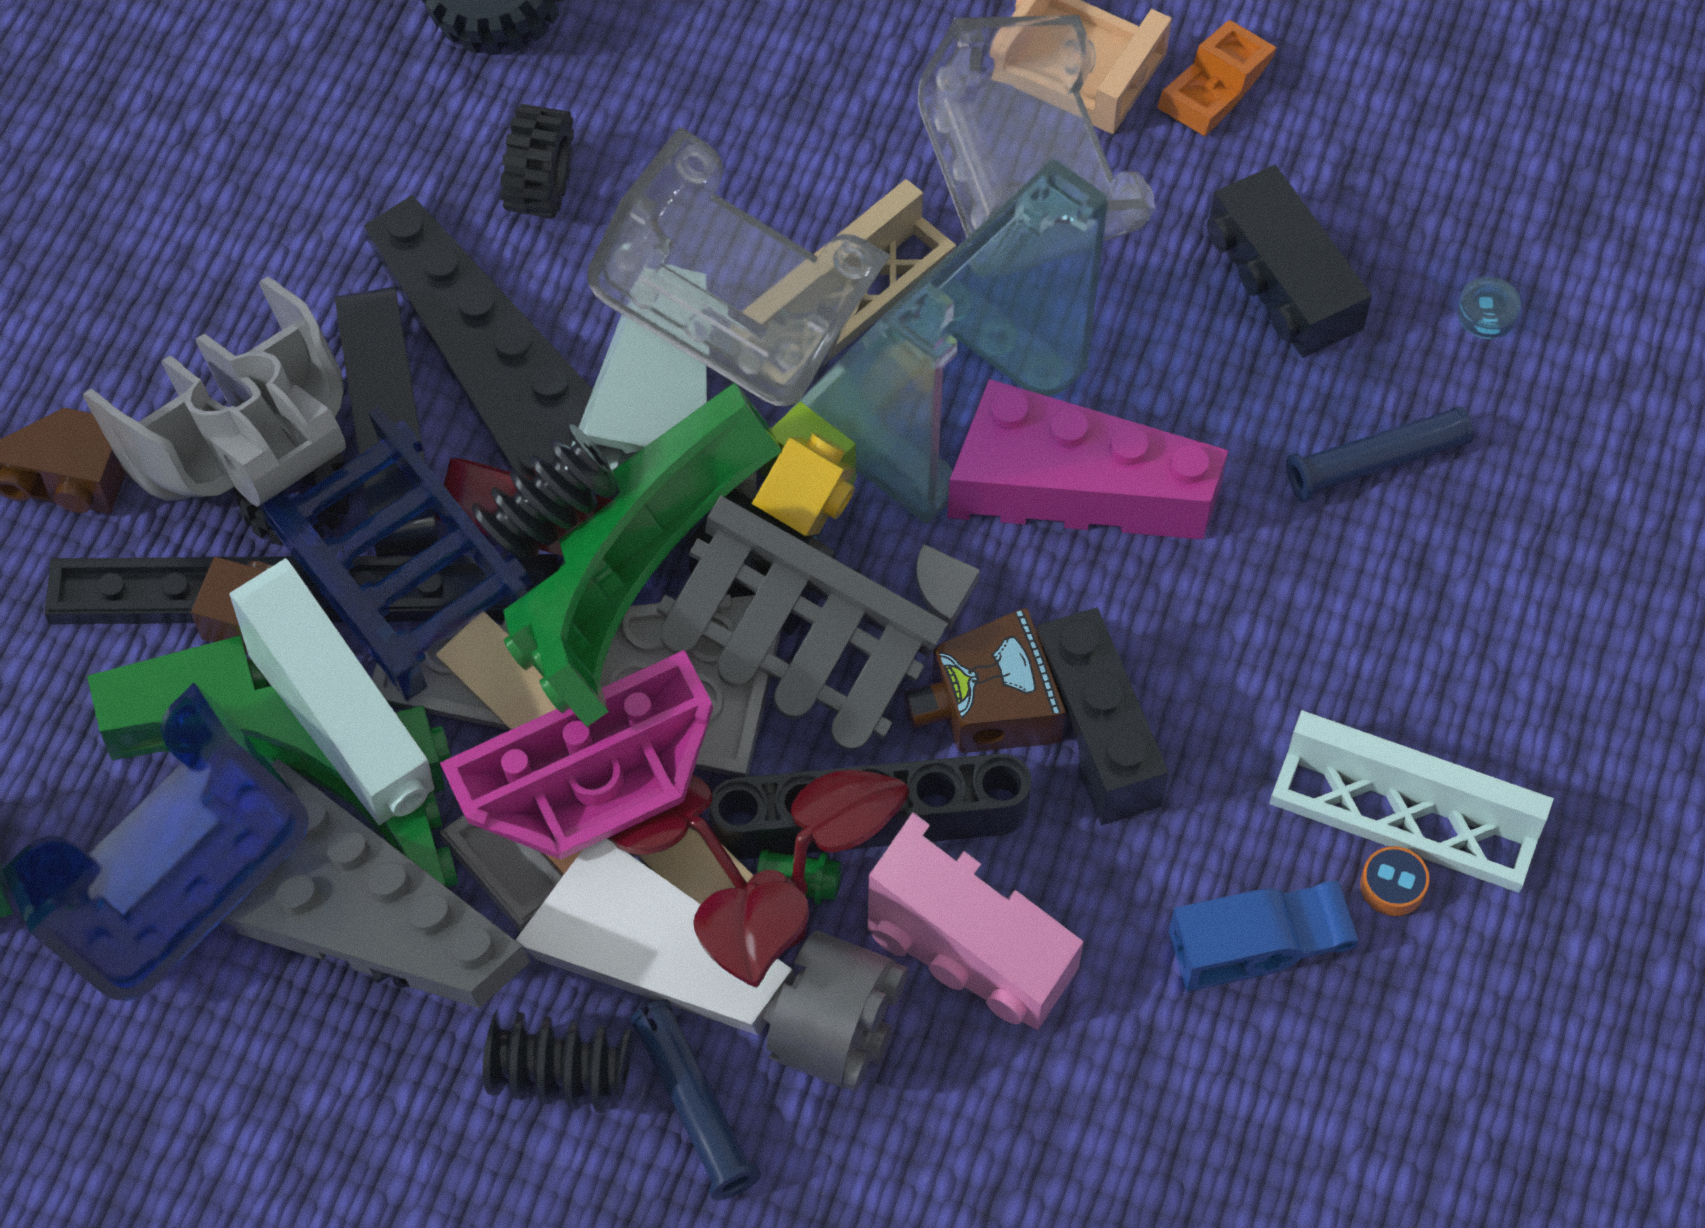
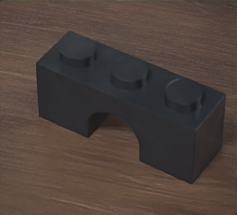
(1113, 738)

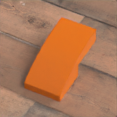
(1218, 78)

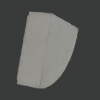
(944, 583)

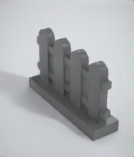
(792, 569)

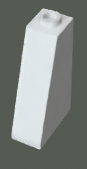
(638, 934)

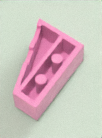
(967, 930)

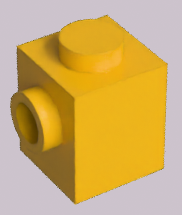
(807, 484)

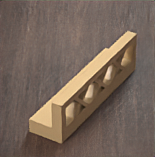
(887, 227)

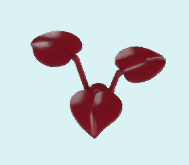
(760, 919)

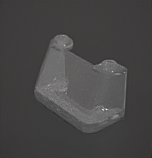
(1006, 103)
(726, 280)

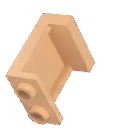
(1124, 55)

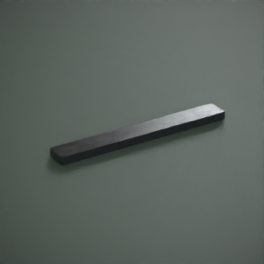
(167, 587)

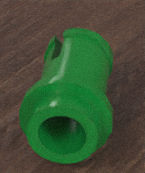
(821, 873)

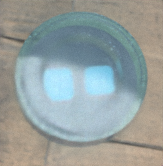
(1488, 307)

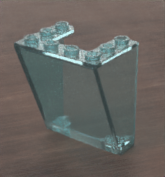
(1011, 294)

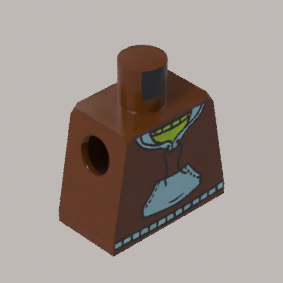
(991, 689)

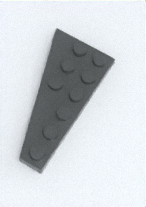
(374, 907)

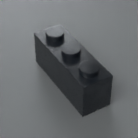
(1288, 261)

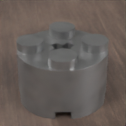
(835, 1011)

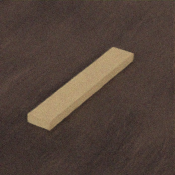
(516, 697)

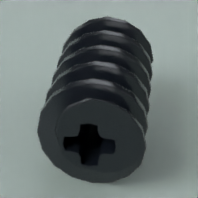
(548, 497)
(556, 1063)

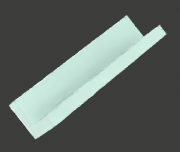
(1420, 781)

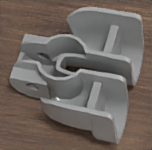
(267, 440)

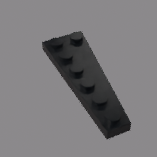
(486, 343)

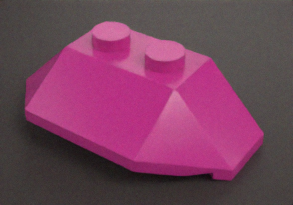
(578, 784)

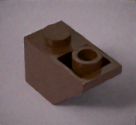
(62, 463)

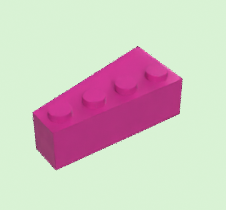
(1081, 468)

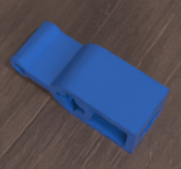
(1258, 933)

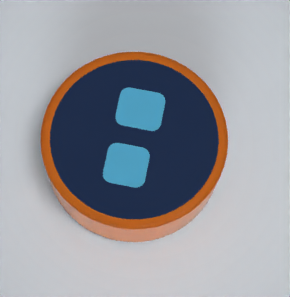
(1394, 881)

